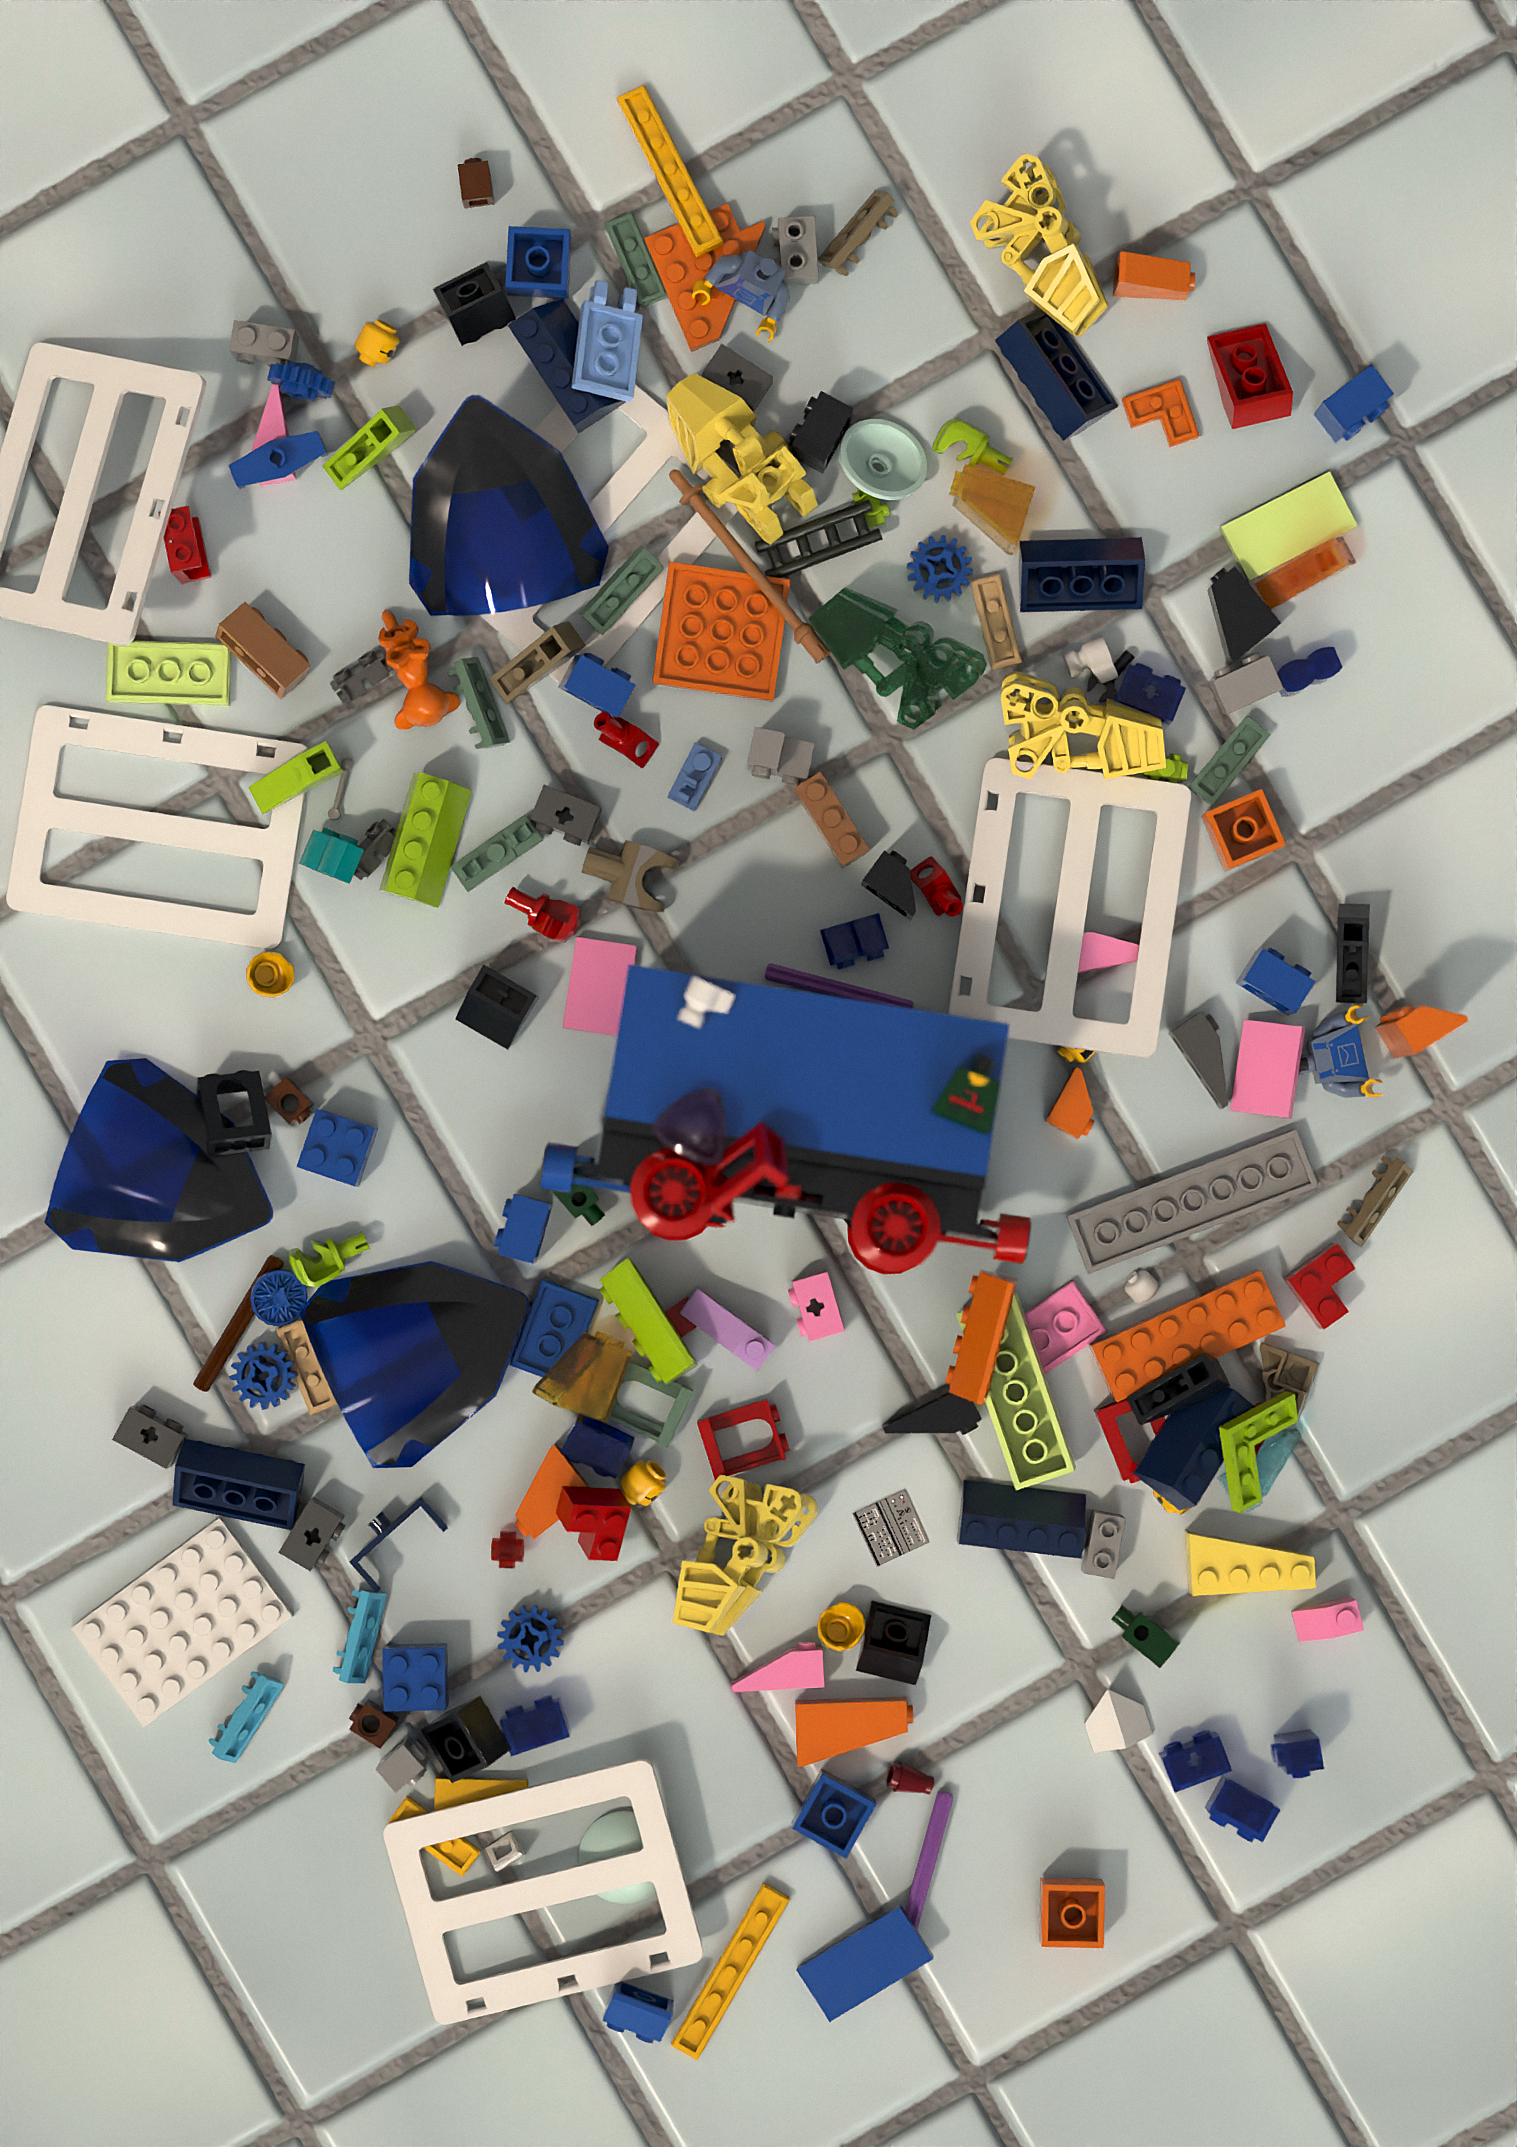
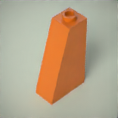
(842, 1725)

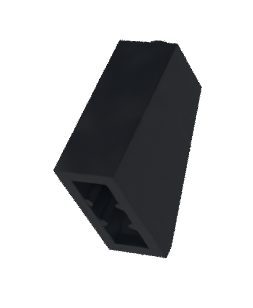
(1239, 614)

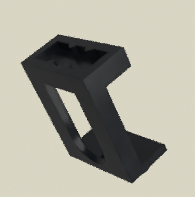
(234, 1139)

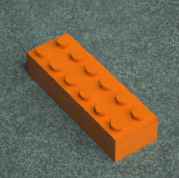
(1206, 1323)

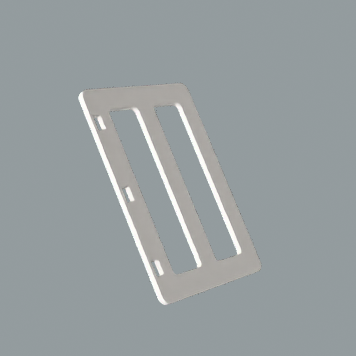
(111, 380)
(606, 508)
(1087, 794)
(44, 811)
(431, 1918)

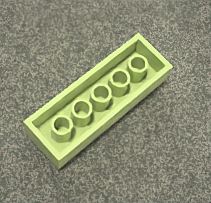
(1025, 1408)

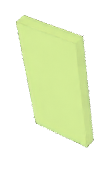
(1288, 526)
(169, 673)

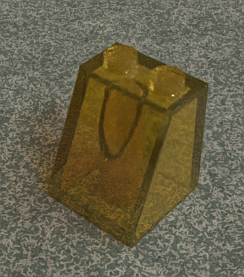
(992, 504)
(587, 1376)

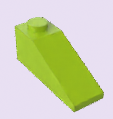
(369, 445)

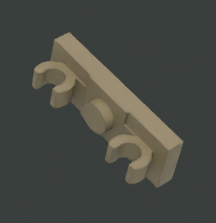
(857, 231)
(1376, 1200)

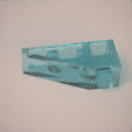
(1270, 1462)

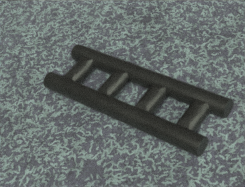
(836, 547)

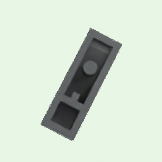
(1202, 1050)

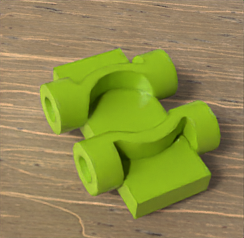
(875, 517)
(1174, 770)

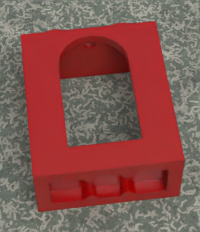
(187, 551)
(769, 1162)
(1106, 1417)
(768, 1454)

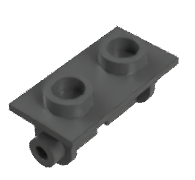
(350, 679)
(377, 839)

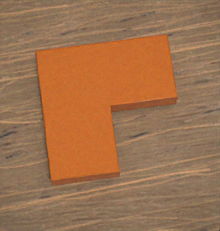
(1163, 403)

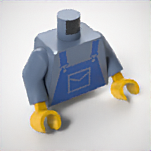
(752, 282)
(1338, 1056)

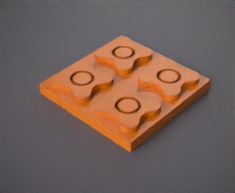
(719, 633)

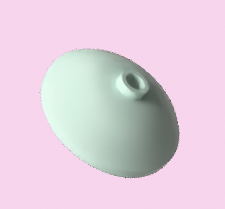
(883, 459)
(612, 1836)

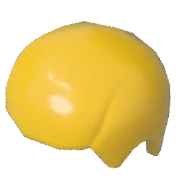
(269, 974)
(841, 1626)

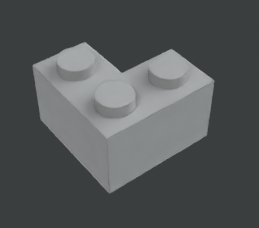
(779, 756)

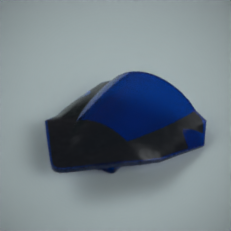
(498, 519)
(142, 1173)
(412, 1353)

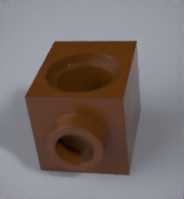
(475, 183)
(276, 1097)
(378, 1736)

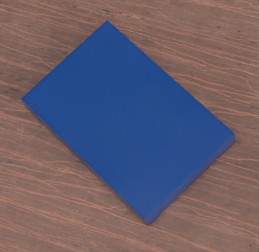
(552, 1327)

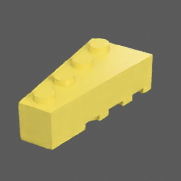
(1235, 1566)

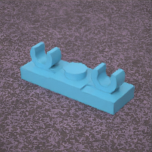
(361, 1636)
(246, 1717)

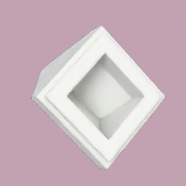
(505, 1852)

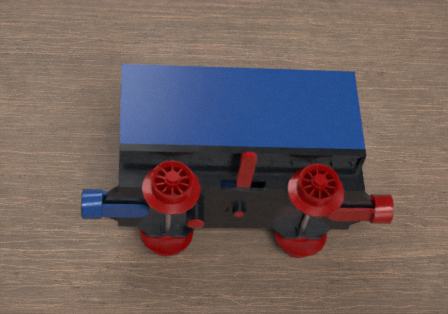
(841, 1088)

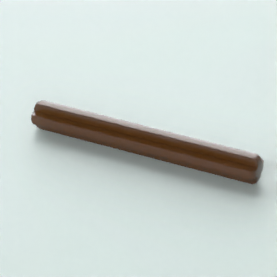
(232, 1333)

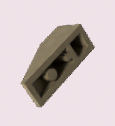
(537, 661)

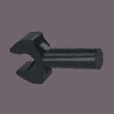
(1120, 665)

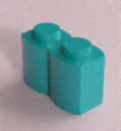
(332, 854)

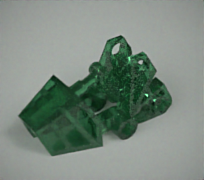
(857, 624)

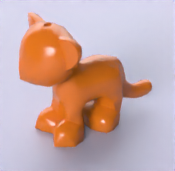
(408, 657)

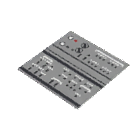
(890, 1528)

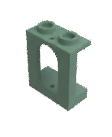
(644, 1426)

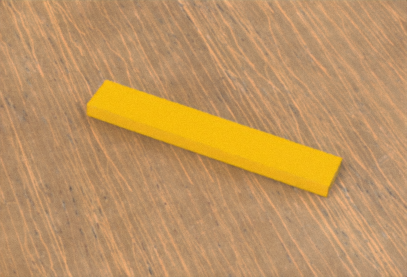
(670, 171)
(730, 1971)

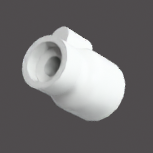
(1094, 656)
(703, 997)

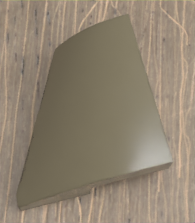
(1288, 1373)

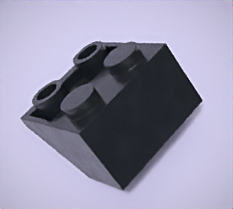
(496, 1007)

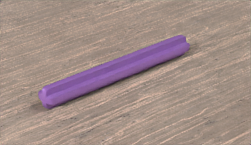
(831, 987)
(928, 1856)

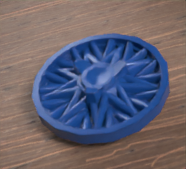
(278, 1297)

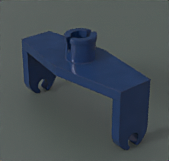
(385, 1529)

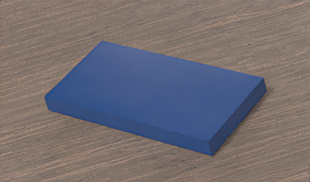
(865, 1963)

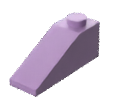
(727, 1329)

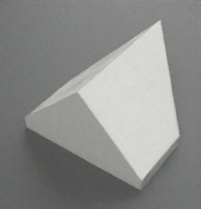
(1117, 1723)

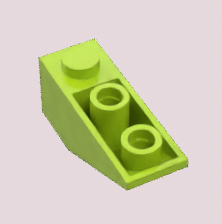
(296, 777)

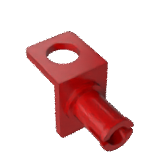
(624, 737)
(937, 888)

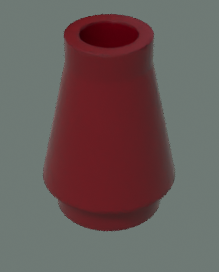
(908, 1779)

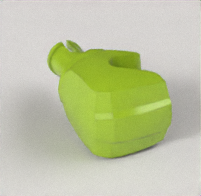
(976, 445)
(328, 1262)

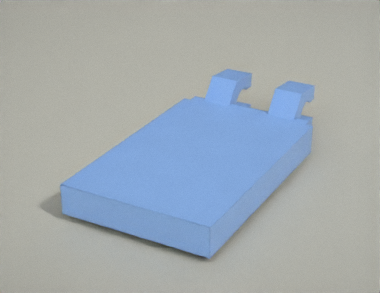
(607, 345)

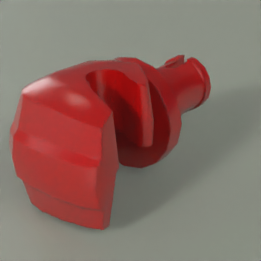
(547, 916)

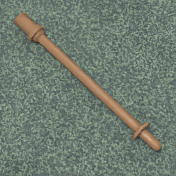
(803, 632)

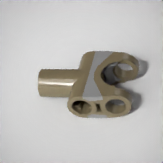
(628, 872)

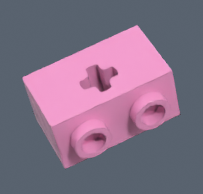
(829, 1319)

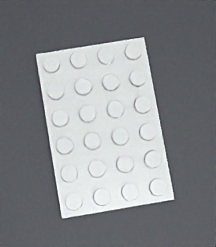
(182, 1622)

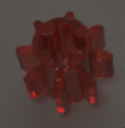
(507, 1549)

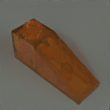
(1306, 572)

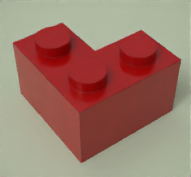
(1313, 1283)
(598, 1516)

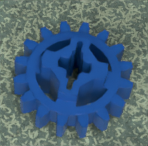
(301, 380)
(952, 576)
(258, 1365)
(544, 1634)

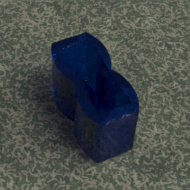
(1315, 669)
(855, 940)

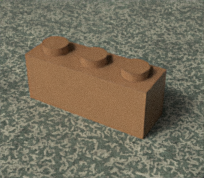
(263, 650)
(831, 820)

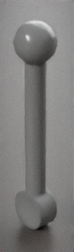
(334, 813)

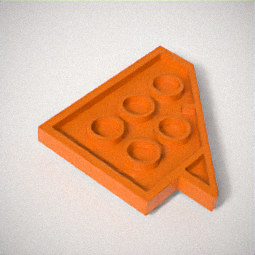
(681, 269)

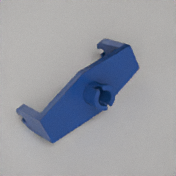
(277, 459)

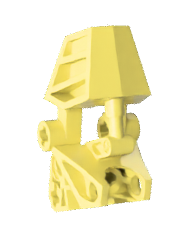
(1066, 280)
(705, 416)
(1126, 737)
(716, 1596)

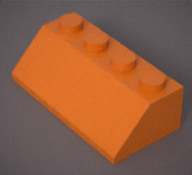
(1414, 1029)
(982, 1336)

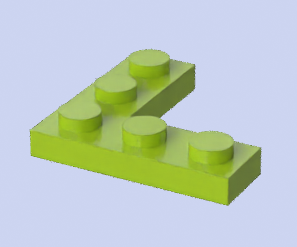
(1238, 1446)

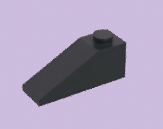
(1352, 953)
(1179, 1389)
(942, 1415)

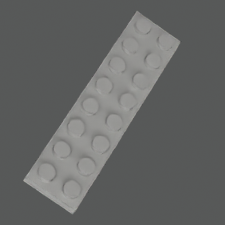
(1192, 1201)

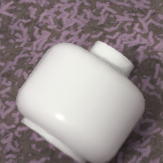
(1141, 1286)

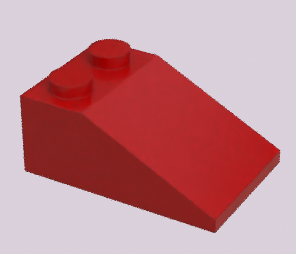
(1250, 376)

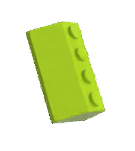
(425, 839)
(648, 1322)

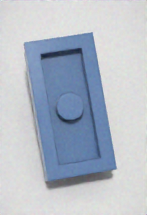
(694, 776)

